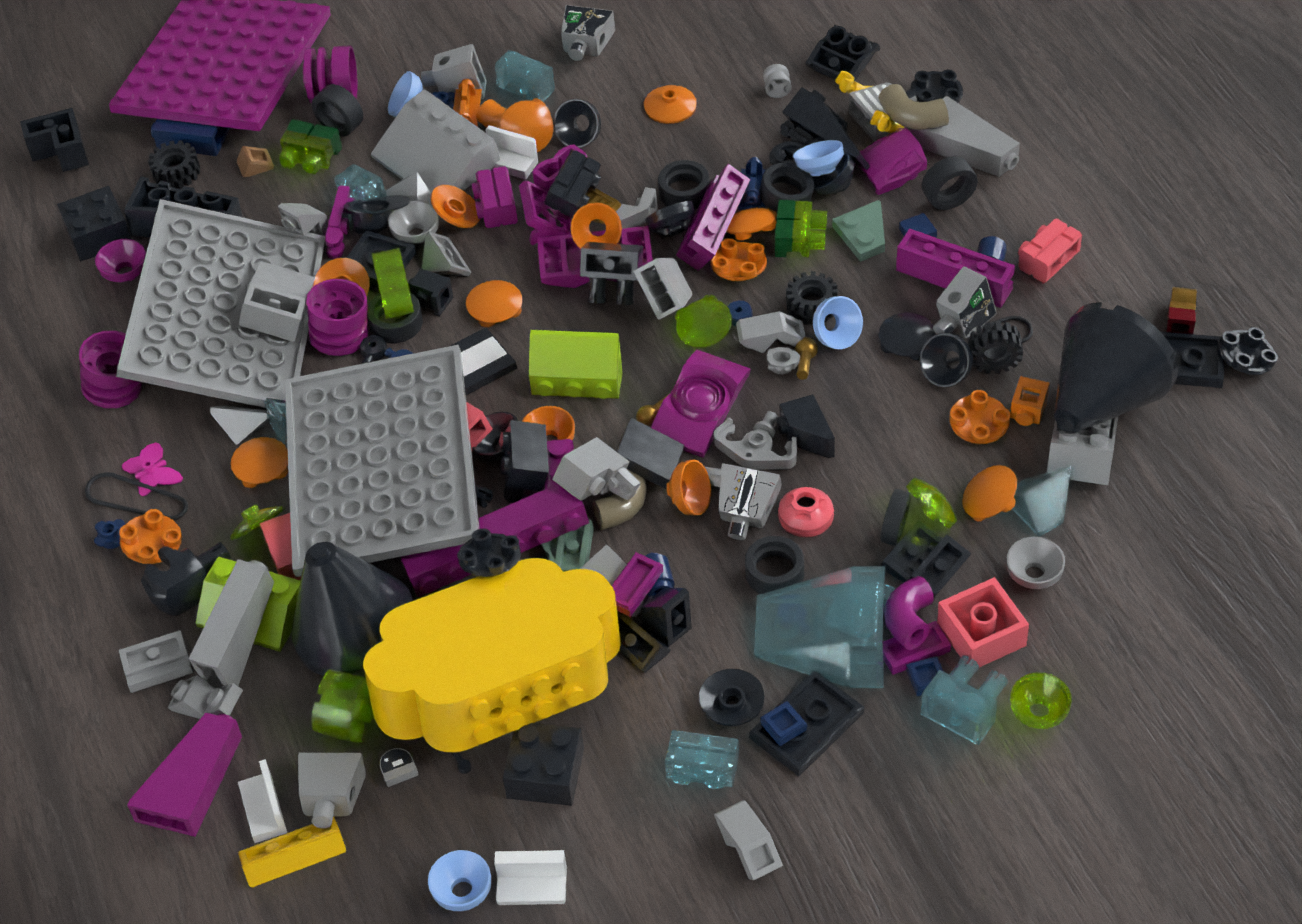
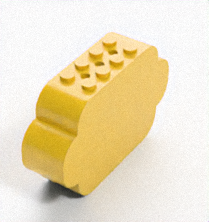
(492, 654)

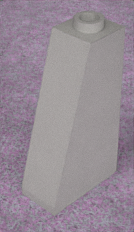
(971, 139)
(233, 625)

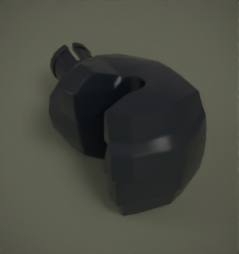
(182, 584)

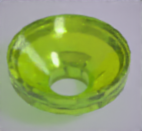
(1040, 689)

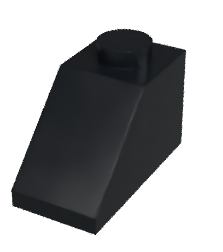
(806, 422)
(667, 614)

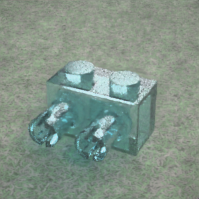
(960, 706)

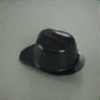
(374, 213)

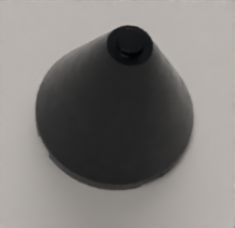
(1110, 366)
(341, 608)

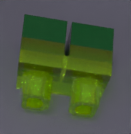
(309, 146)
(795, 228)

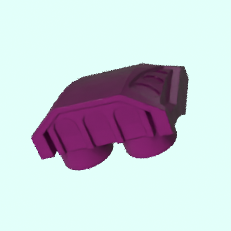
(893, 160)

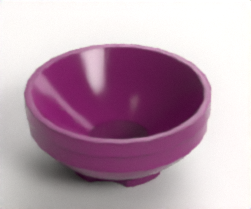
(118, 255)

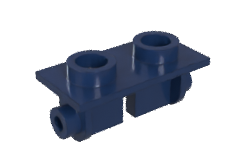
(752, 196)

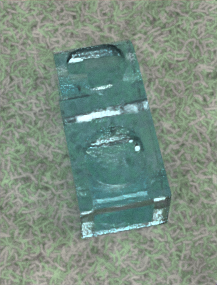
(362, 183)

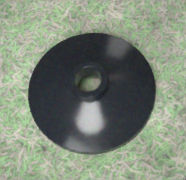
(730, 686)

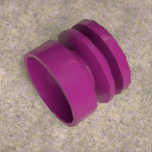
(322, 71)
(337, 316)
(98, 370)

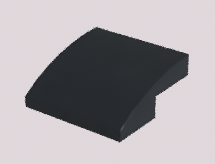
(926, 555)

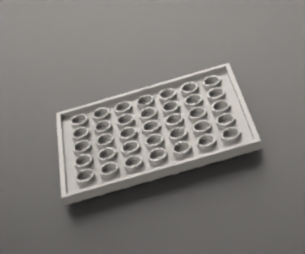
(192, 300)
(381, 457)

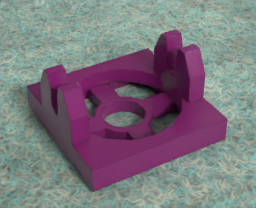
(533, 205)

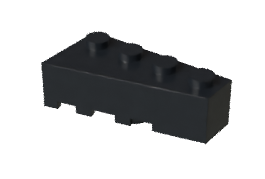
(146, 196)

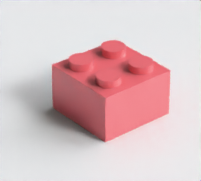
(983, 623)

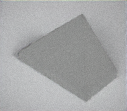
(411, 187)
(442, 256)
(239, 421)

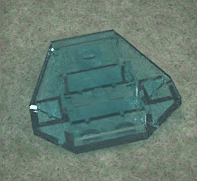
(827, 626)

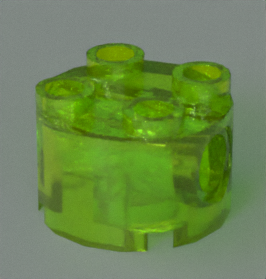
(342, 706)

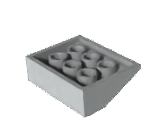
(436, 144)

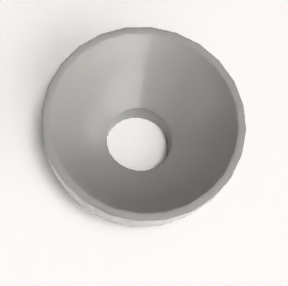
(414, 215)
(1035, 553)

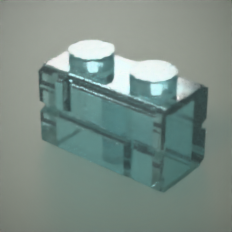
(524, 76)
(702, 759)

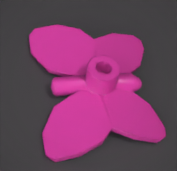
(151, 469)

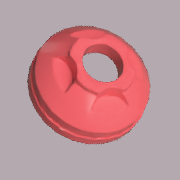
(806, 520)

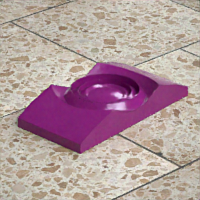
(562, 257)
(700, 401)

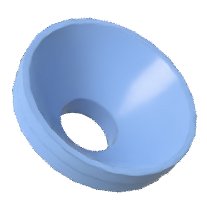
(406, 88)
(819, 157)
(847, 326)
(457, 868)

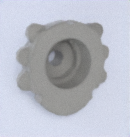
(782, 360)

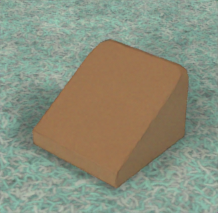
(254, 161)

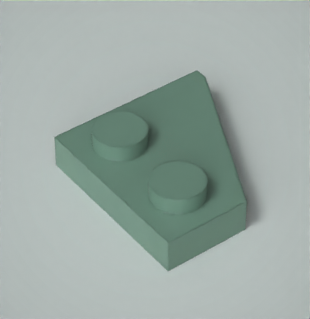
(862, 230)
(570, 549)

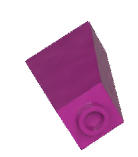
(188, 778)

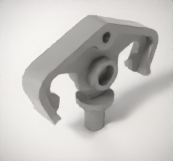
(755, 448)

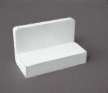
(515, 151)
(262, 805)
(530, 877)

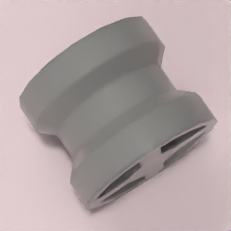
(777, 81)

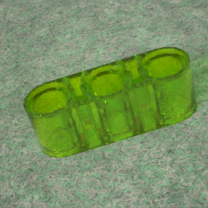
(392, 283)

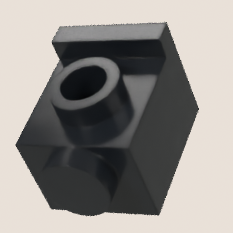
(431, 290)

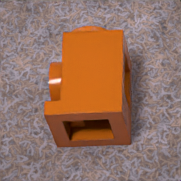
(1028, 407)

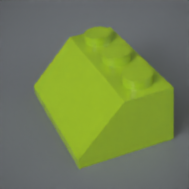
(575, 364)
(279, 611)

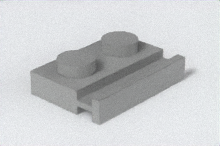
(155, 661)

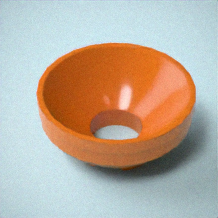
(586, 214)
(556, 419)
(690, 488)

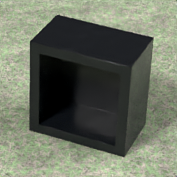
(93, 221)
(544, 764)

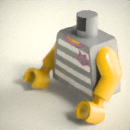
(866, 108)

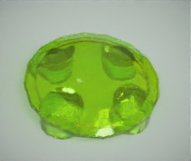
(703, 322)
(935, 502)

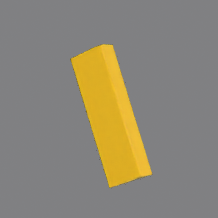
(290, 853)

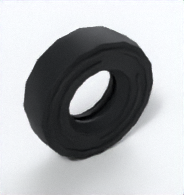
(895, 517)

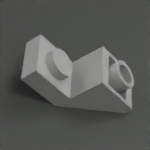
(635, 215)
(303, 218)
(763, 330)
(197, 697)
(750, 838)

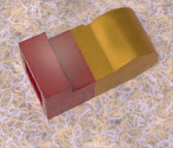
(1182, 309)

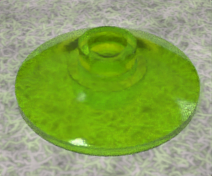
(252, 518)

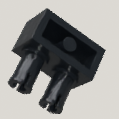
(610, 262)
(523, 458)

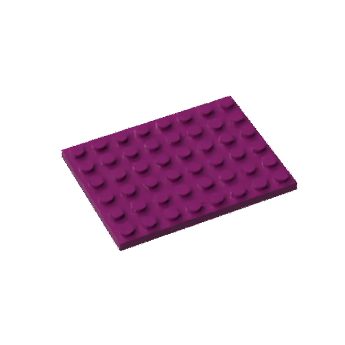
(221, 62)

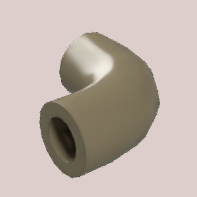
(912, 113)
(616, 510)

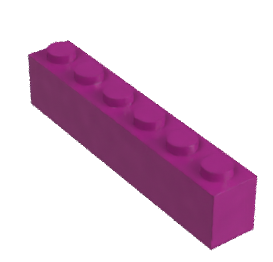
(531, 520)

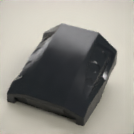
(841, 52)

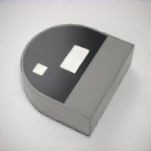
(397, 766)

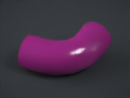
(901, 612)

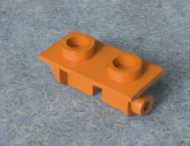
(467, 100)

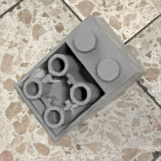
(276, 301)
(1086, 452)

